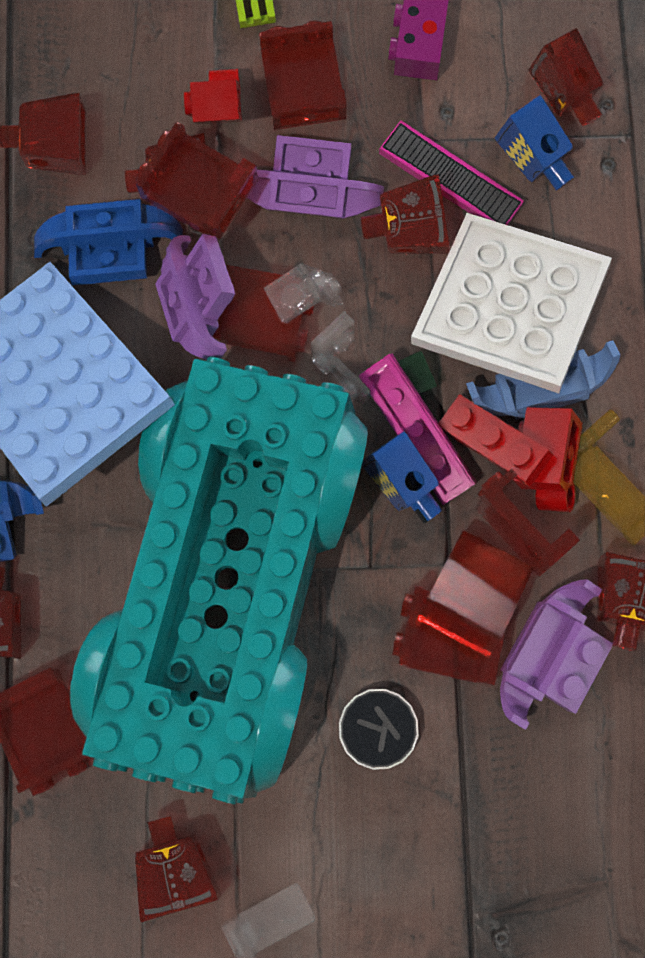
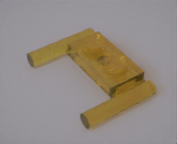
(607, 484)

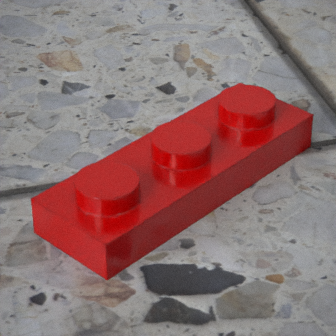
(495, 440)

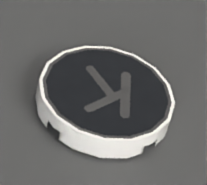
(378, 729)

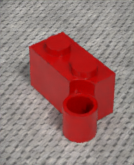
(215, 99)
(560, 433)

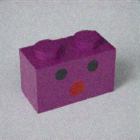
(419, 39)

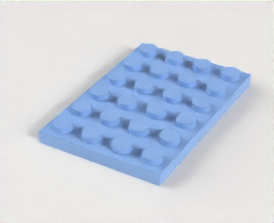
(66, 386)

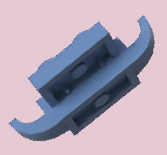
(513, 396)

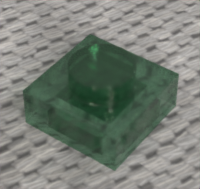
(418, 372)

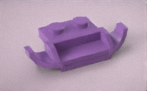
(313, 180)
(195, 294)
(553, 654)

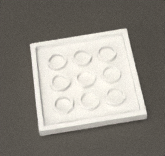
(512, 302)

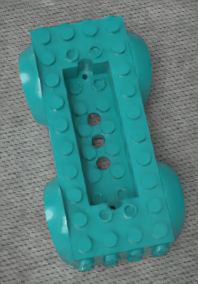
(154, 678)

